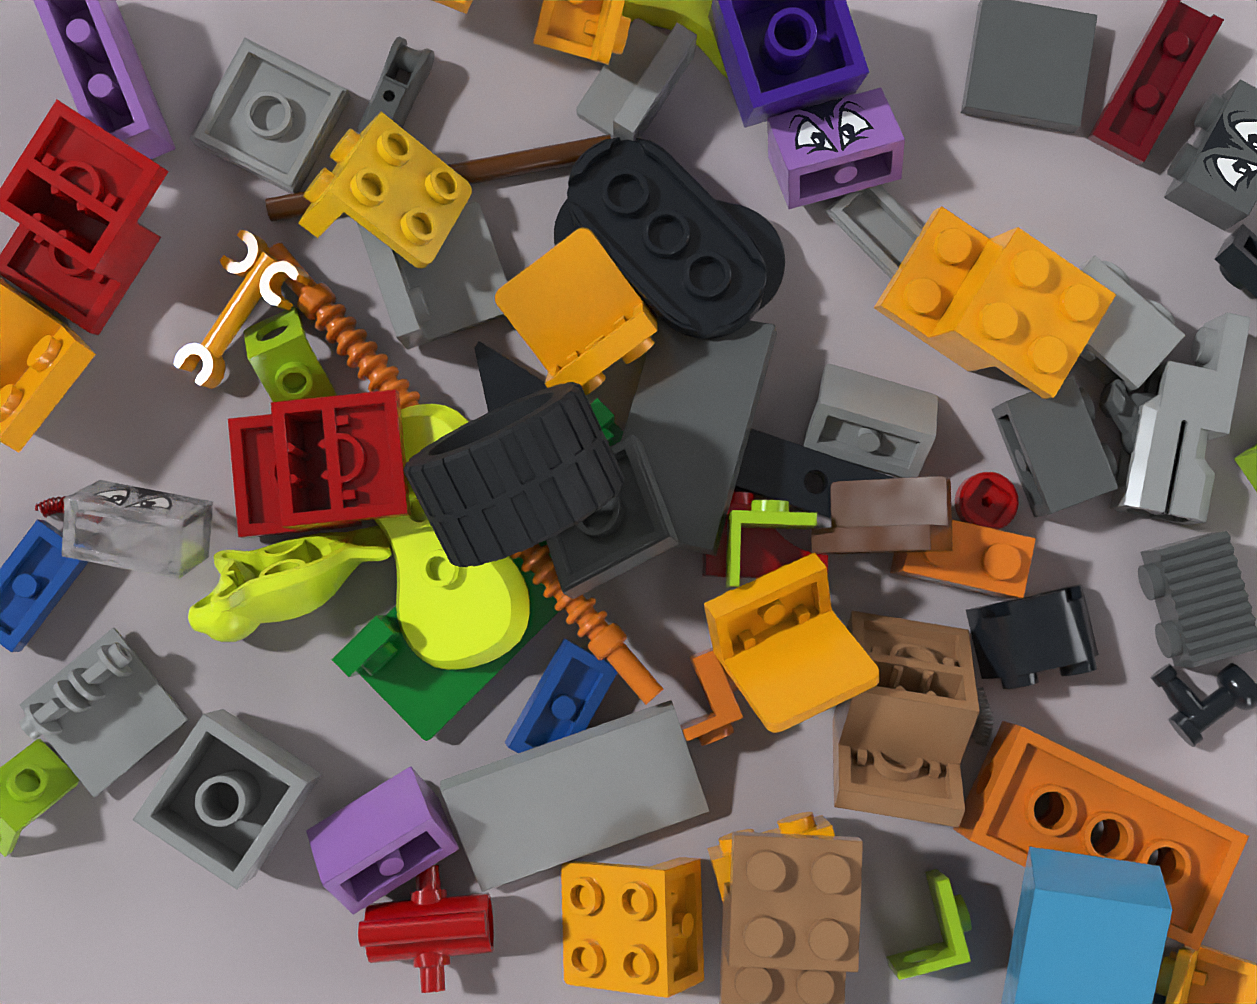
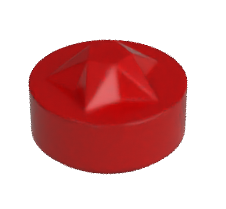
(987, 500)

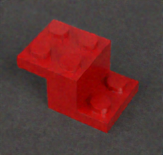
(78, 217)
(319, 464)

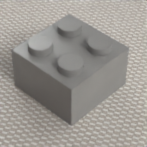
(227, 797)

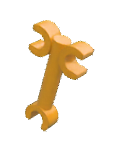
(262, 278)

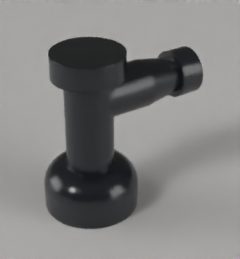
(1194, 715)

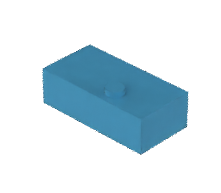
(1087, 931)

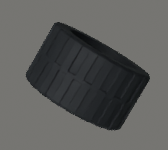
(515, 476)

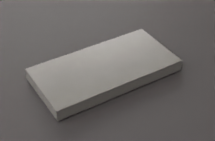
(574, 796)

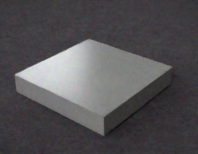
(270, 116)

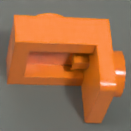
(719, 693)

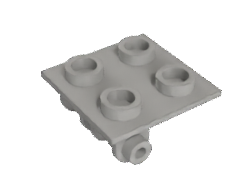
(102, 712)

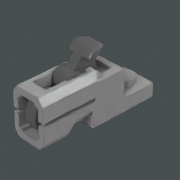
(1170, 425)

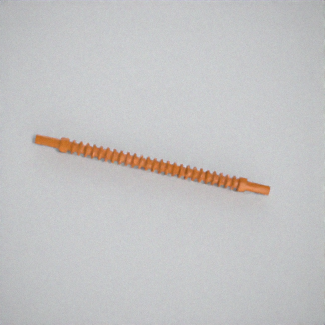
(607, 640)

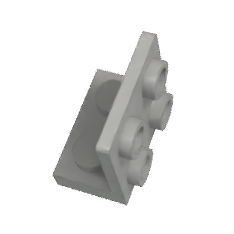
(448, 293)

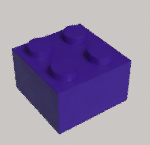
(787, 54)

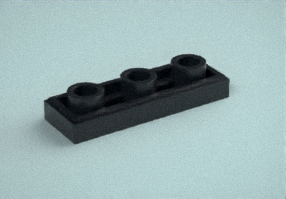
(778, 471)

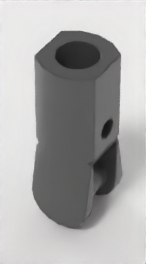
(393, 96)

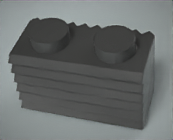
(1198, 600)

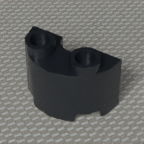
(1034, 636)

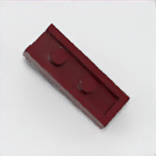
(1154, 80)

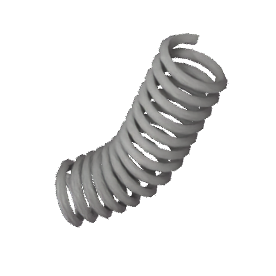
(983, 731)

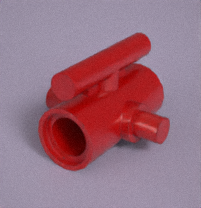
(428, 929)

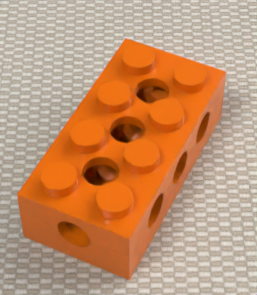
(1193, 849)

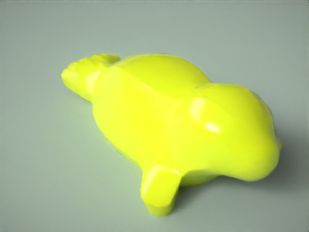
(282, 580)

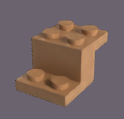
(907, 735)
(790, 918)

